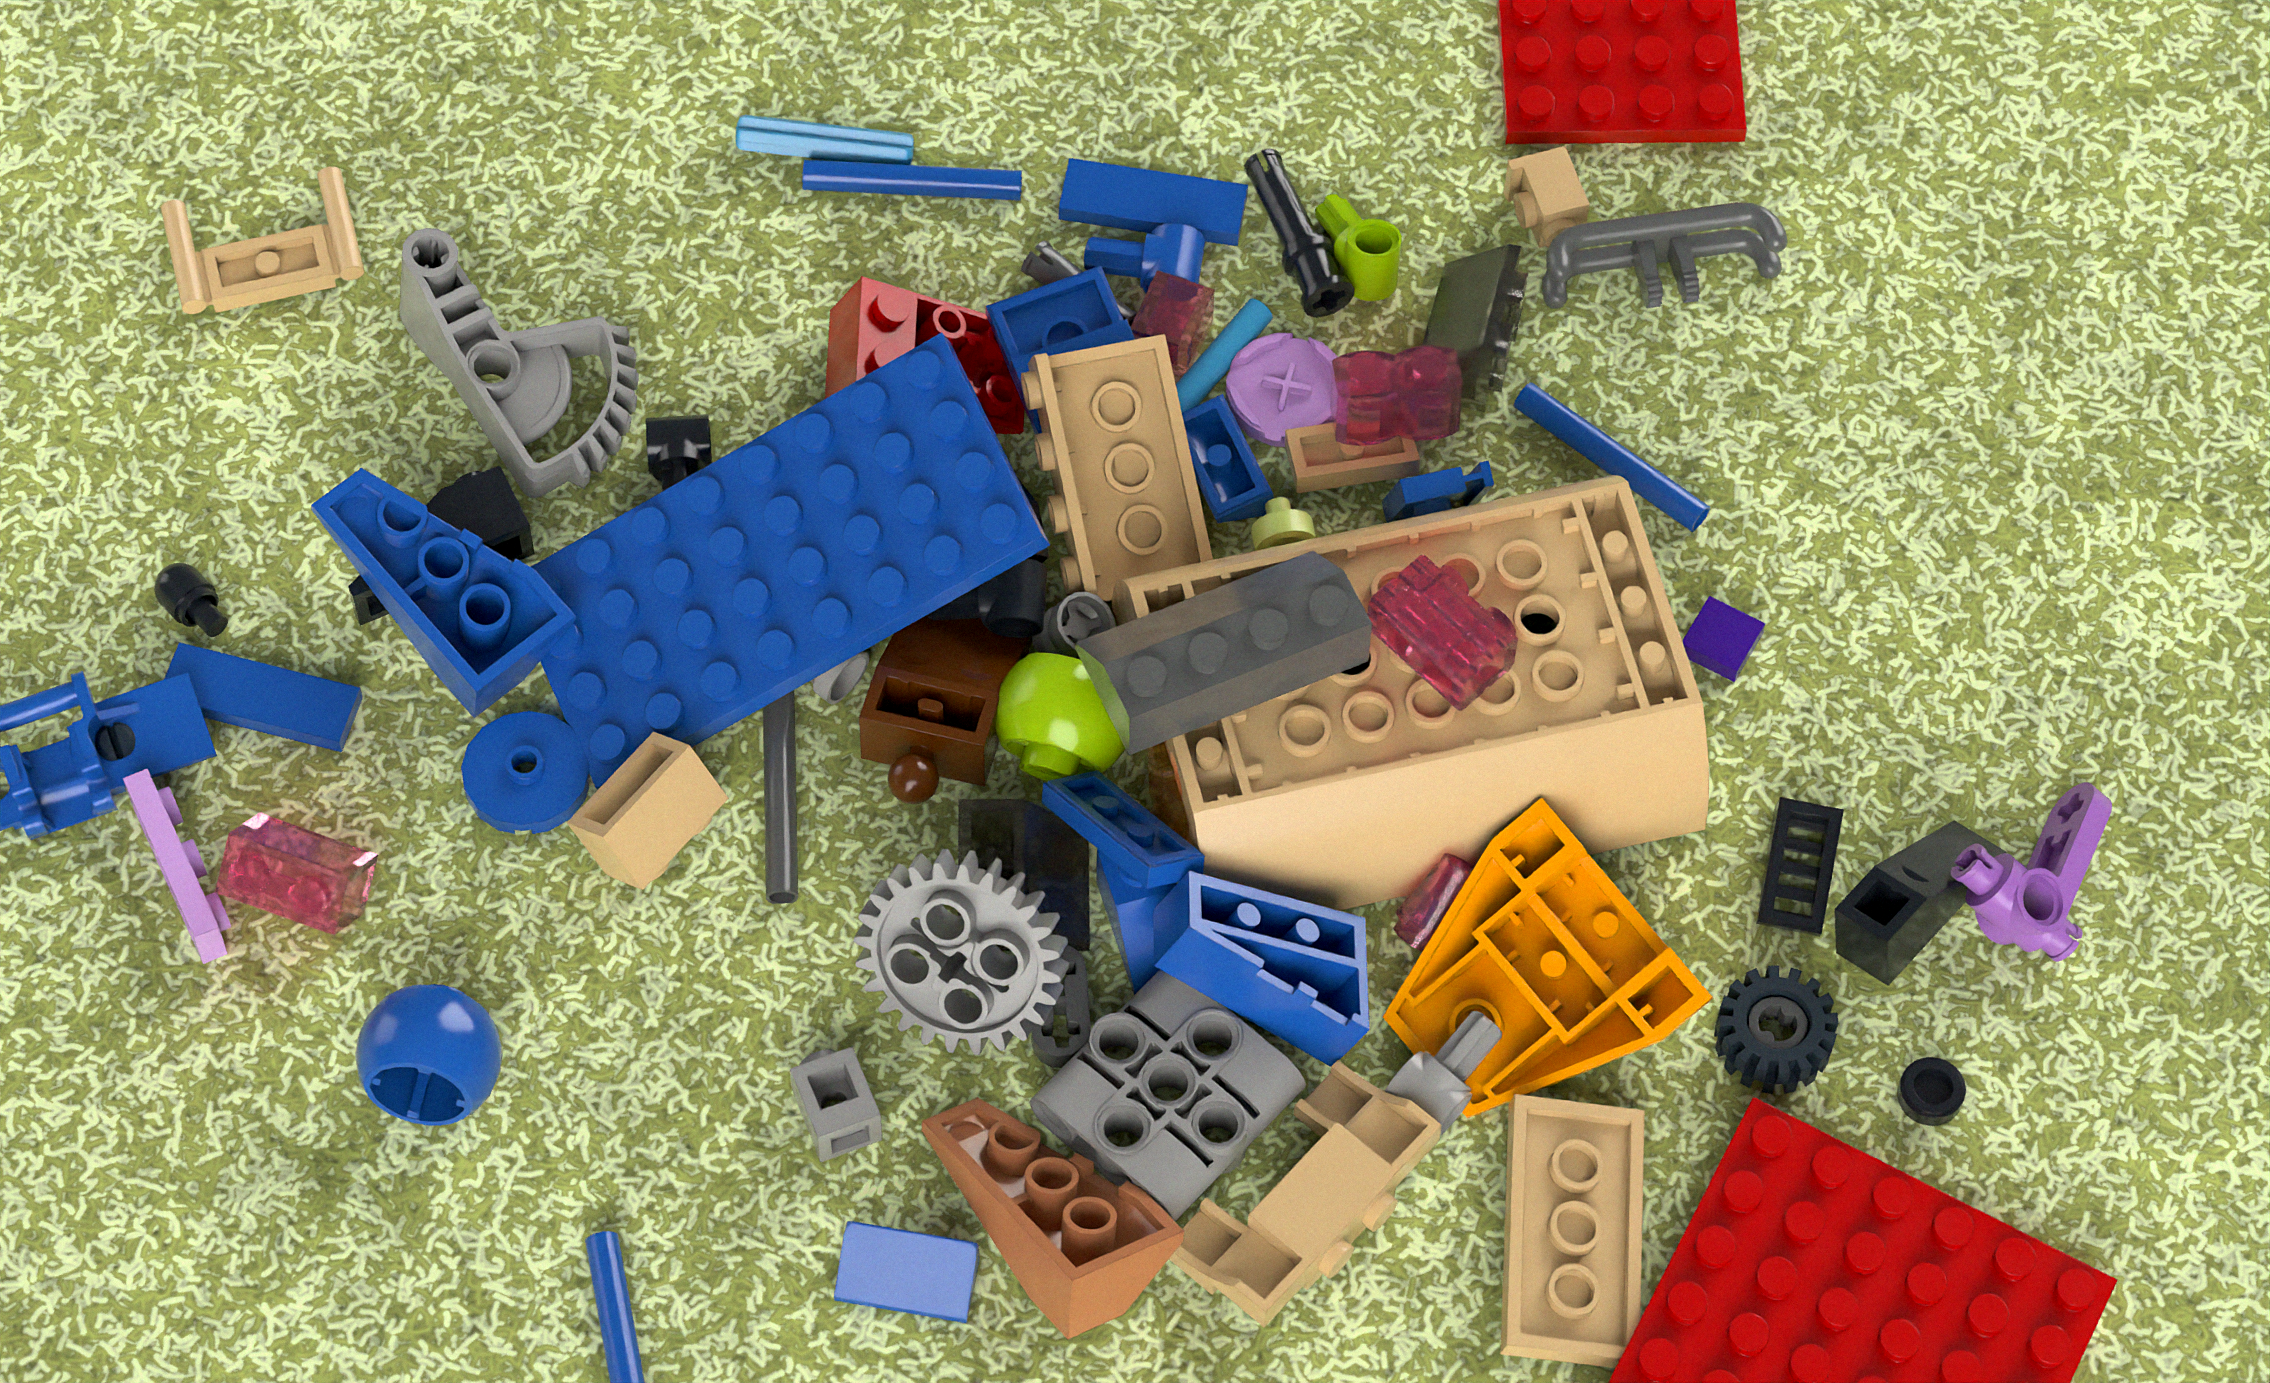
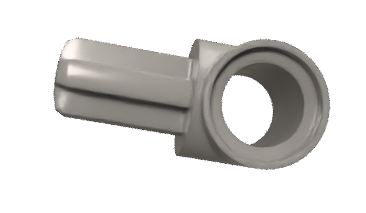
(1439, 1080)

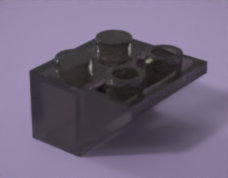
(1479, 316)
(1040, 847)

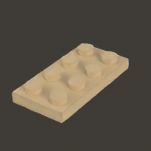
(1572, 1230)

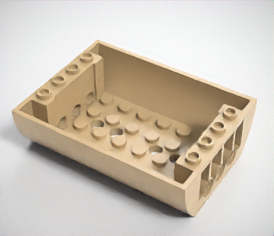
(1376, 776)

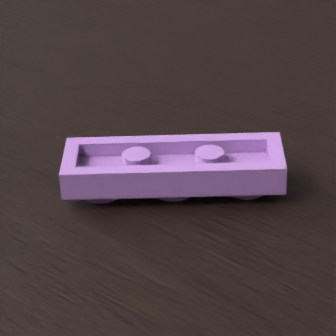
(179, 865)

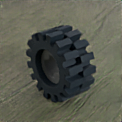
(1757, 1052)

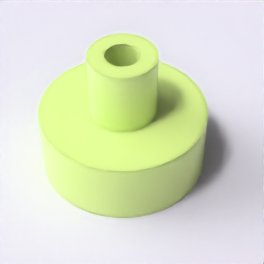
(1281, 525)

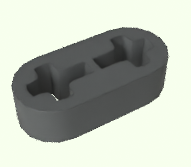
(1075, 1006)

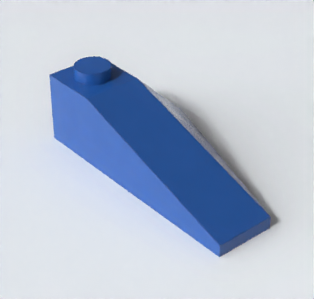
(456, 600)

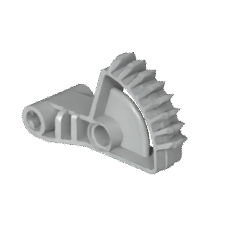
(466, 342)

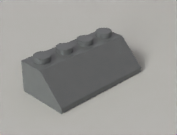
(1227, 650)

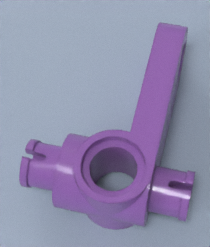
(2033, 901)

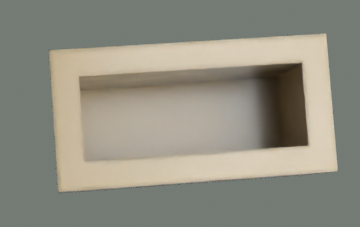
(648, 810)

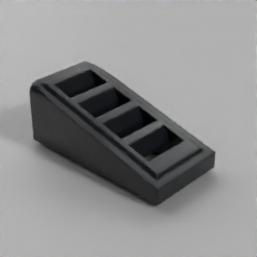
(1810, 818)

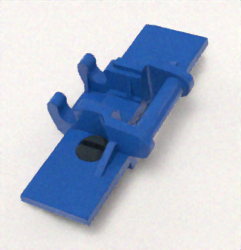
(78, 777)

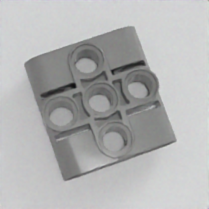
(1227, 1091)

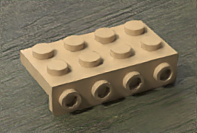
(1116, 463)

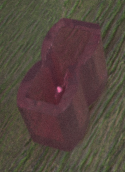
(1396, 395)

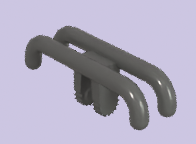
(1660, 240)

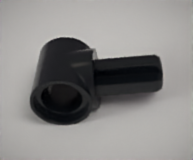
(677, 447)
(1007, 603)

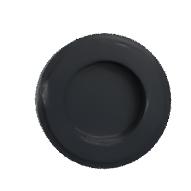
(1931, 1091)

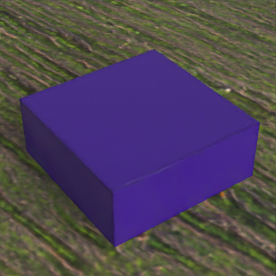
(1722, 638)

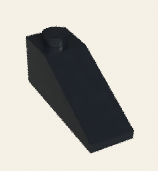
(474, 502)

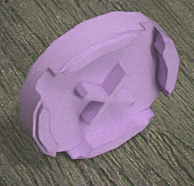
(1280, 386)

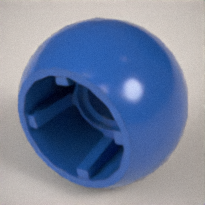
(428, 1054)

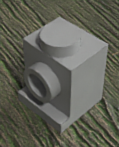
(843, 1126)

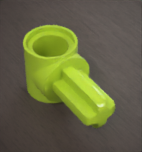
(1364, 248)

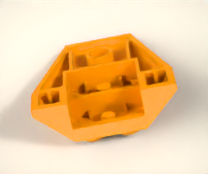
(1549, 960)

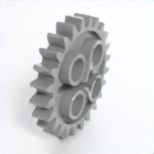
(961, 951)

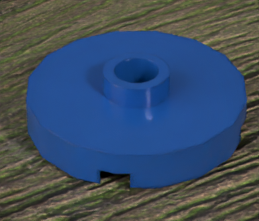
(531, 799)

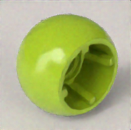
(1055, 718)

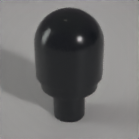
(189, 598)

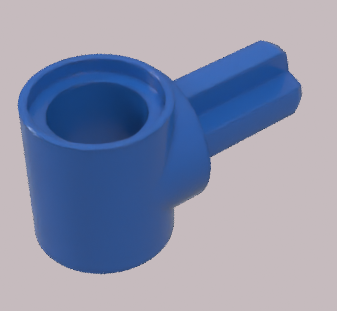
(1168, 248)

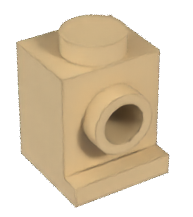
(1546, 193)

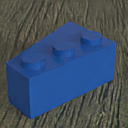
(1269, 960)

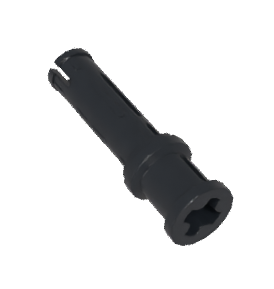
(1306, 253)

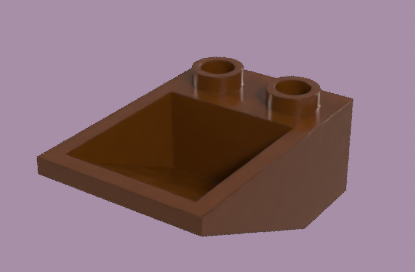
(937, 704)

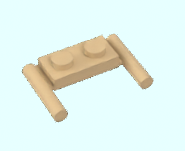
(266, 265)

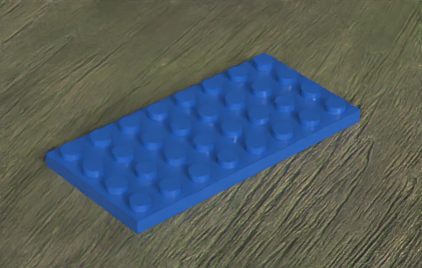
(785, 559)

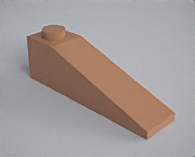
(1062, 1229)

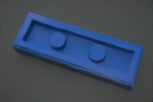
(1149, 198)
(269, 697)
(1122, 828)

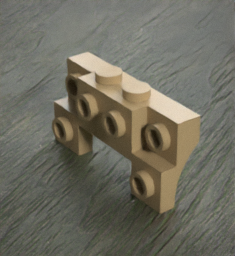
(1320, 1204)

